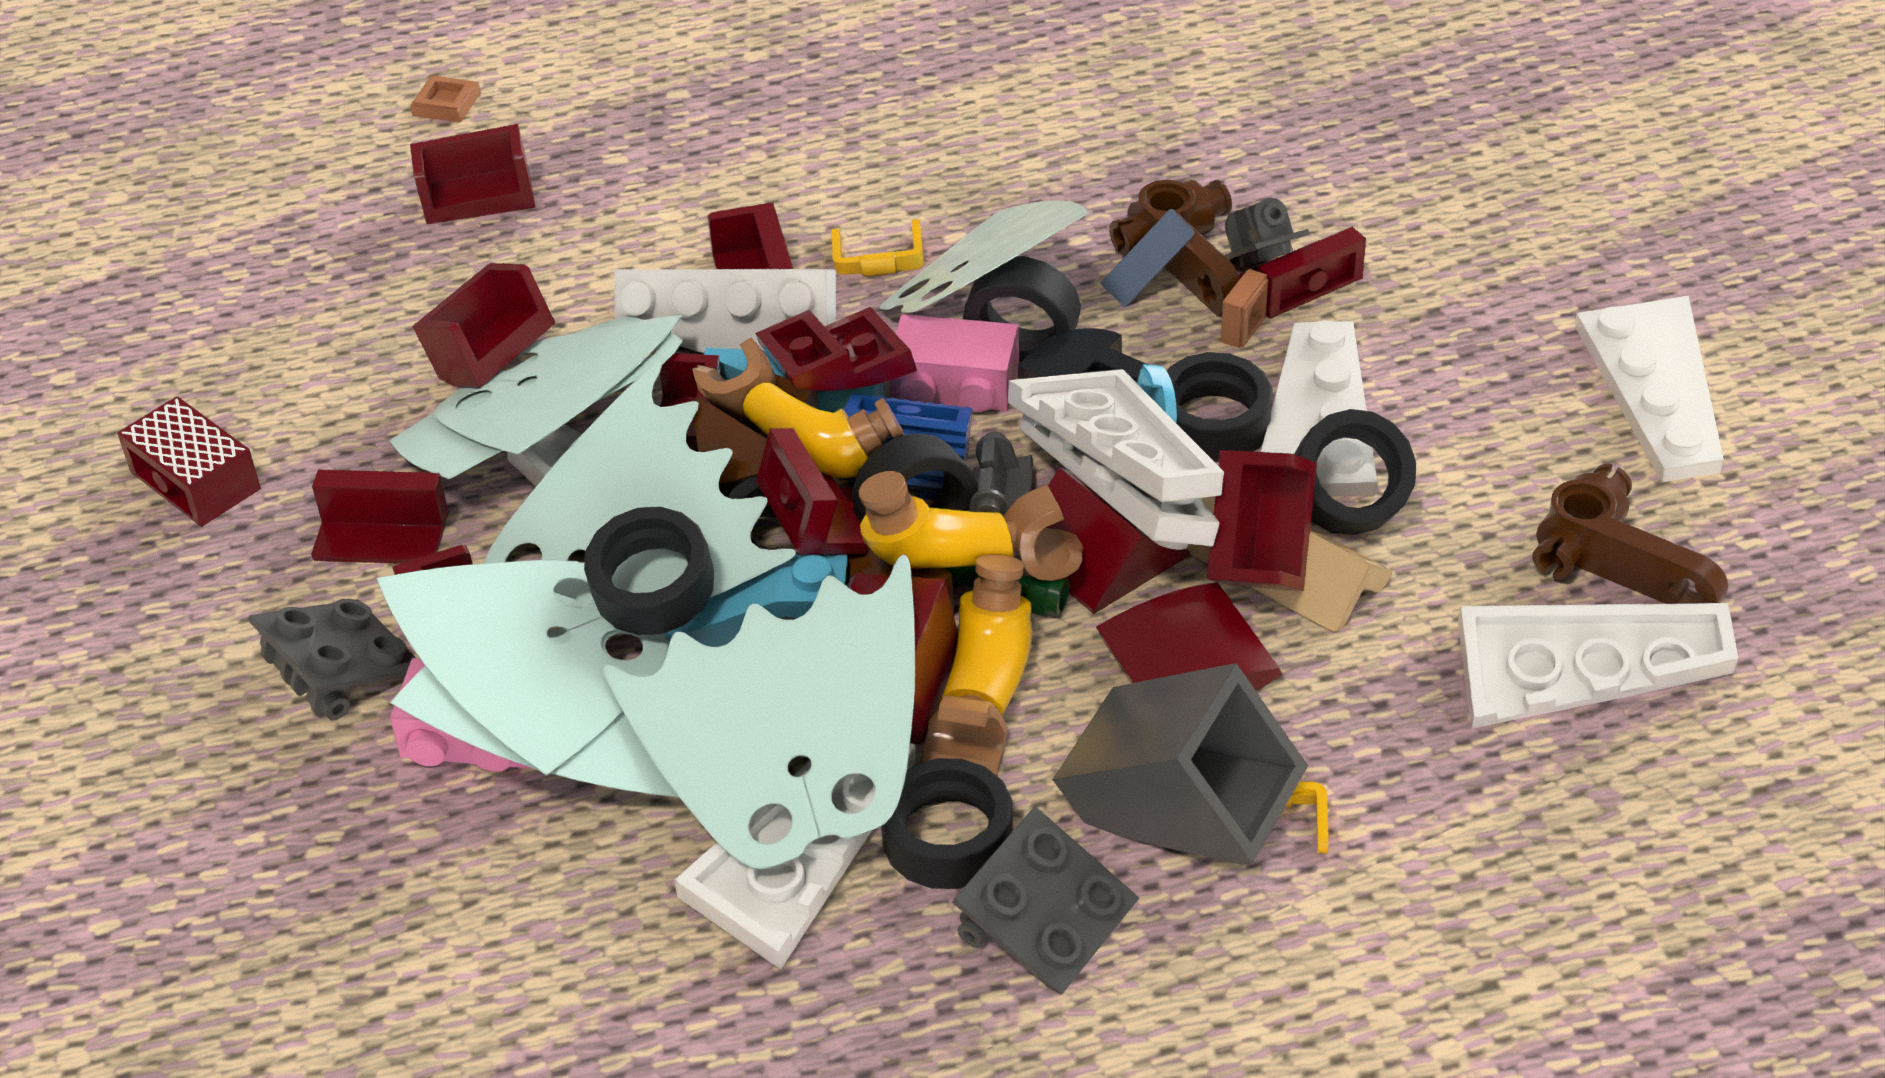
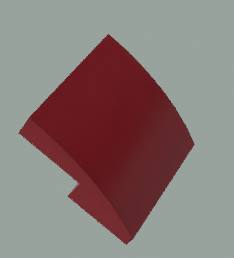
(837, 356)
(1186, 634)

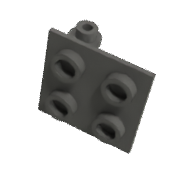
(329, 651)
(1043, 902)

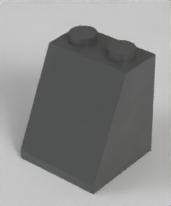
(1184, 765)

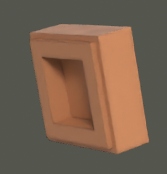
(445, 99)
(1244, 308)

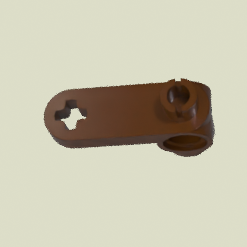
(1198, 262)
(1589, 533)

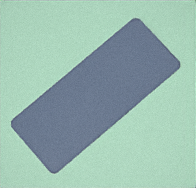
(1147, 257)

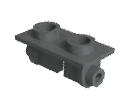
(1260, 232)
(1000, 476)

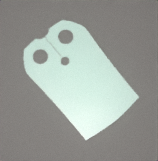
(446, 452)

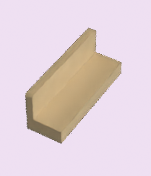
(1332, 579)

